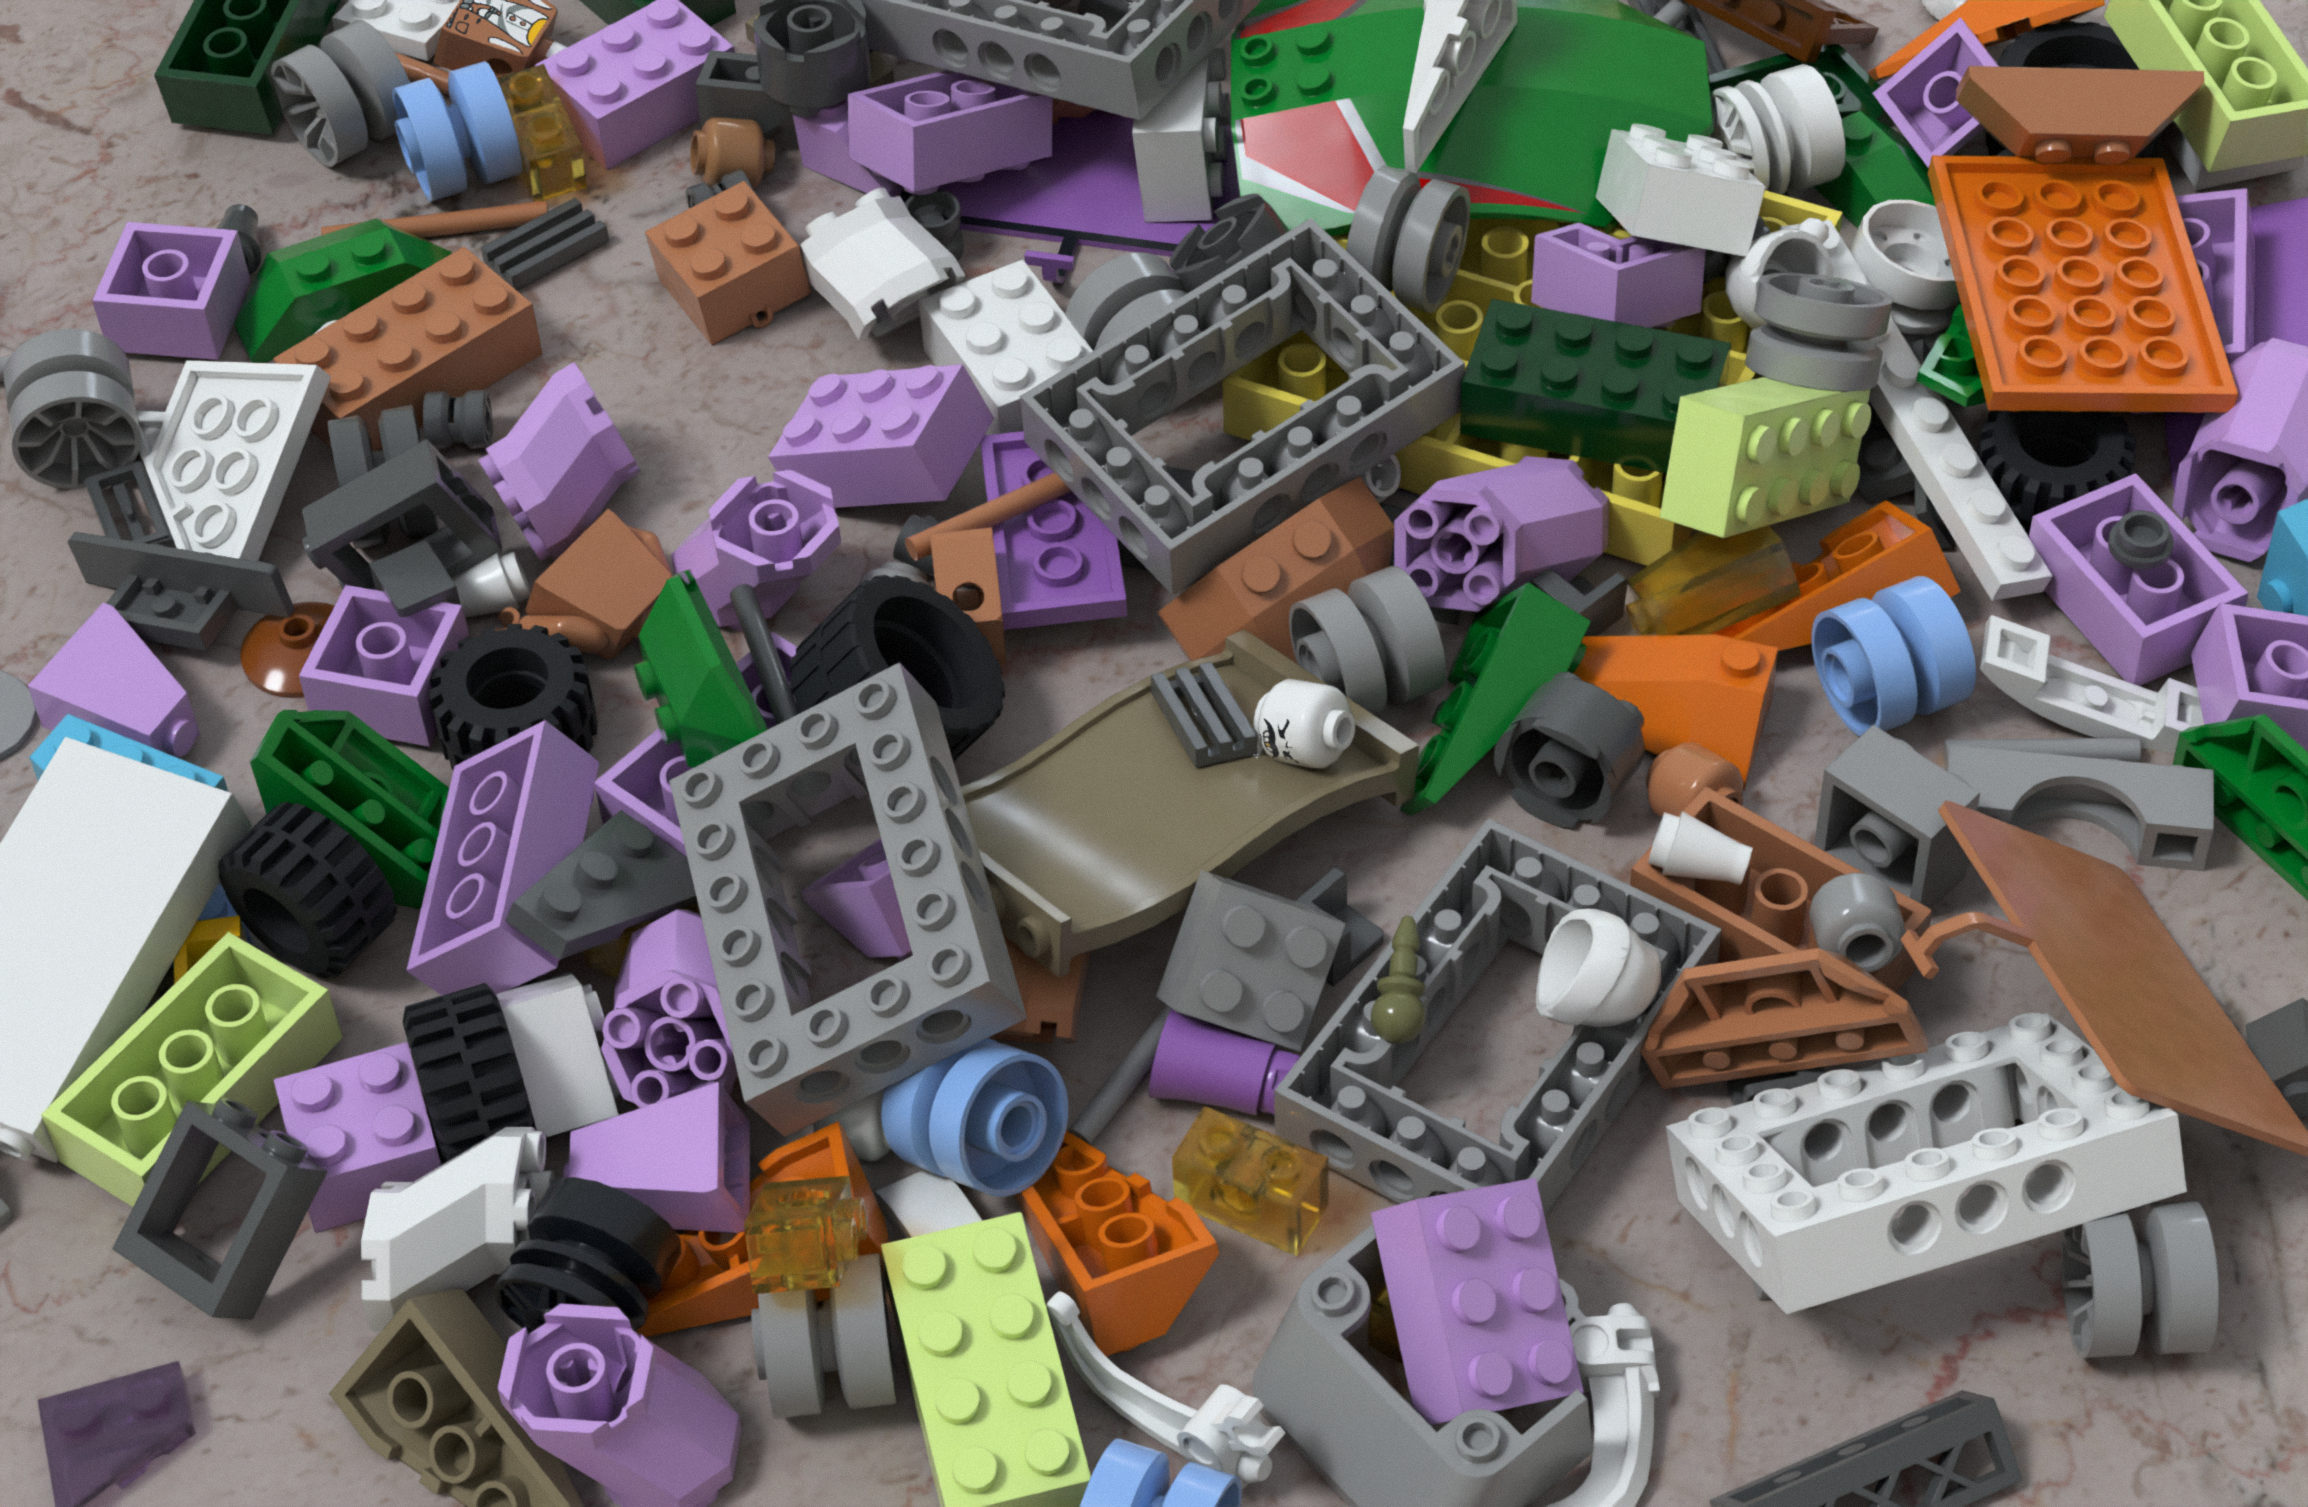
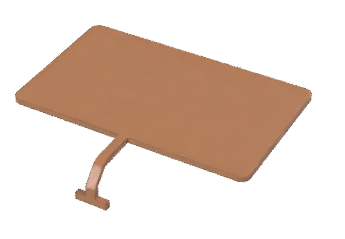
(2116, 977)

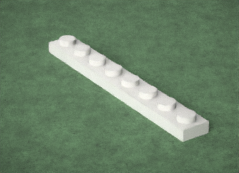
(1946, 460)

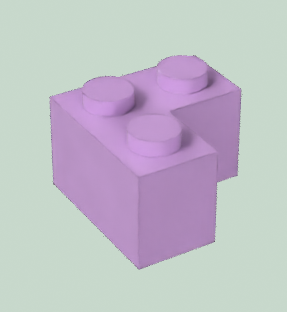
(1615, 278)

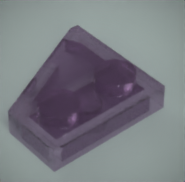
(113, 1431)

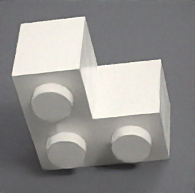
(559, 1052)

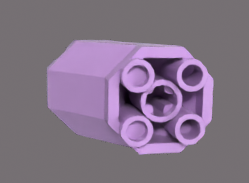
(2252, 456)
(559, 464)
(1500, 529)
(760, 538)
(667, 1015)
(620, 1409)

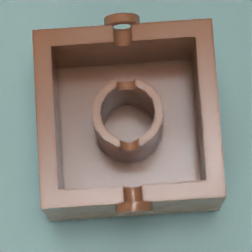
(728, 262)

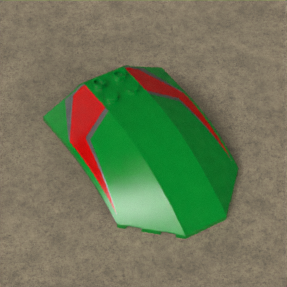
(1330, 83)

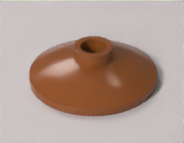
(280, 646)

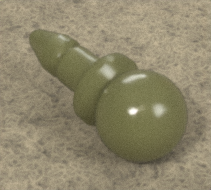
(1398, 1012)

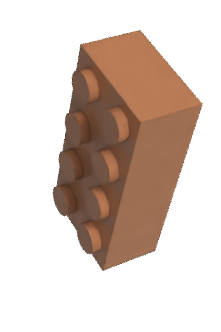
(433, 333)
(1773, 902)

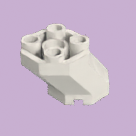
(876, 264)
(452, 1222)

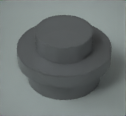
(2141, 540)

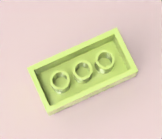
(2253, 78)
(1762, 455)
(211, 1036)
(985, 1367)

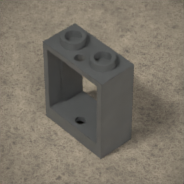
(388, 492)
(265, 1234)

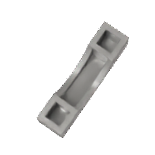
(2152, 808)

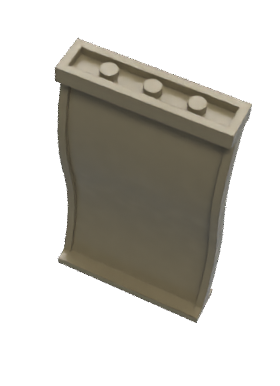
(1117, 821)

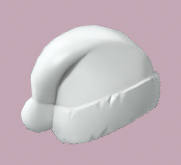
(1776, 253)
(1596, 971)

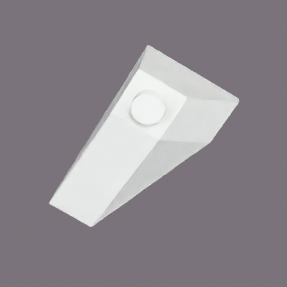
(1451, 57)

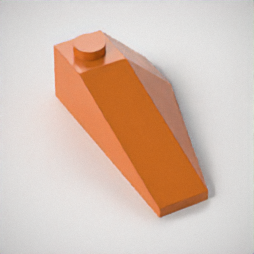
(1991, 23)
(1856, 562)
(1689, 689)
(1116, 1246)
(713, 1270)

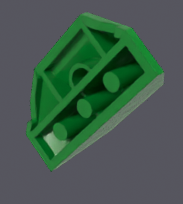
(325, 281)
(693, 676)
(360, 784)
(2256, 788)

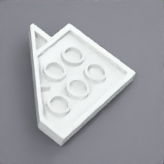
(229, 450)

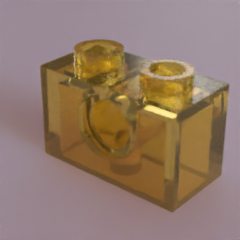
(544, 133)
(1251, 1180)
(804, 1234)

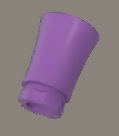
(1217, 1066)

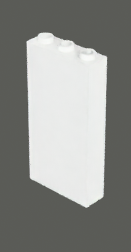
(92, 913)

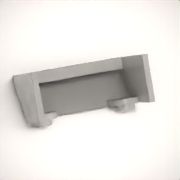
(1370, 1437)

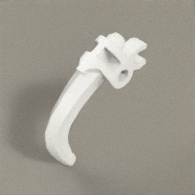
(1622, 1379)
(1220, 1435)

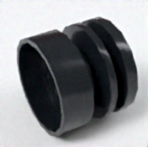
(588, 1250)

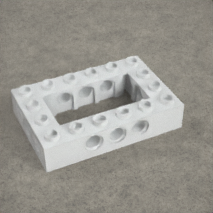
(1821, 1210)

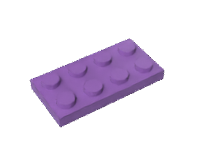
(1055, 558)

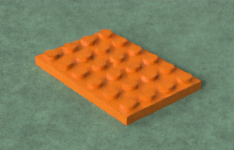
(2079, 286)

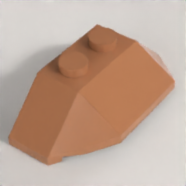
(2075, 110)
(1305, 555)
(1776, 1019)

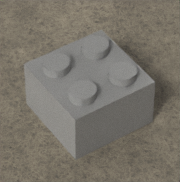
(1885, 817)
(1250, 960)

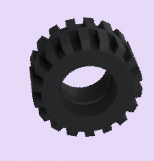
(2053, 456)
(505, 672)
(307, 889)
(466, 1068)

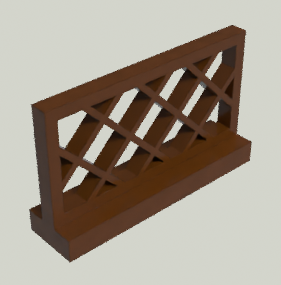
(1792, 25)

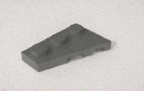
(603, 887)

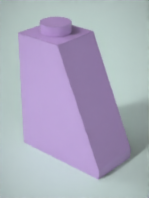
(116, 684)
(676, 1157)

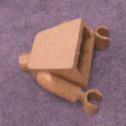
(598, 588)

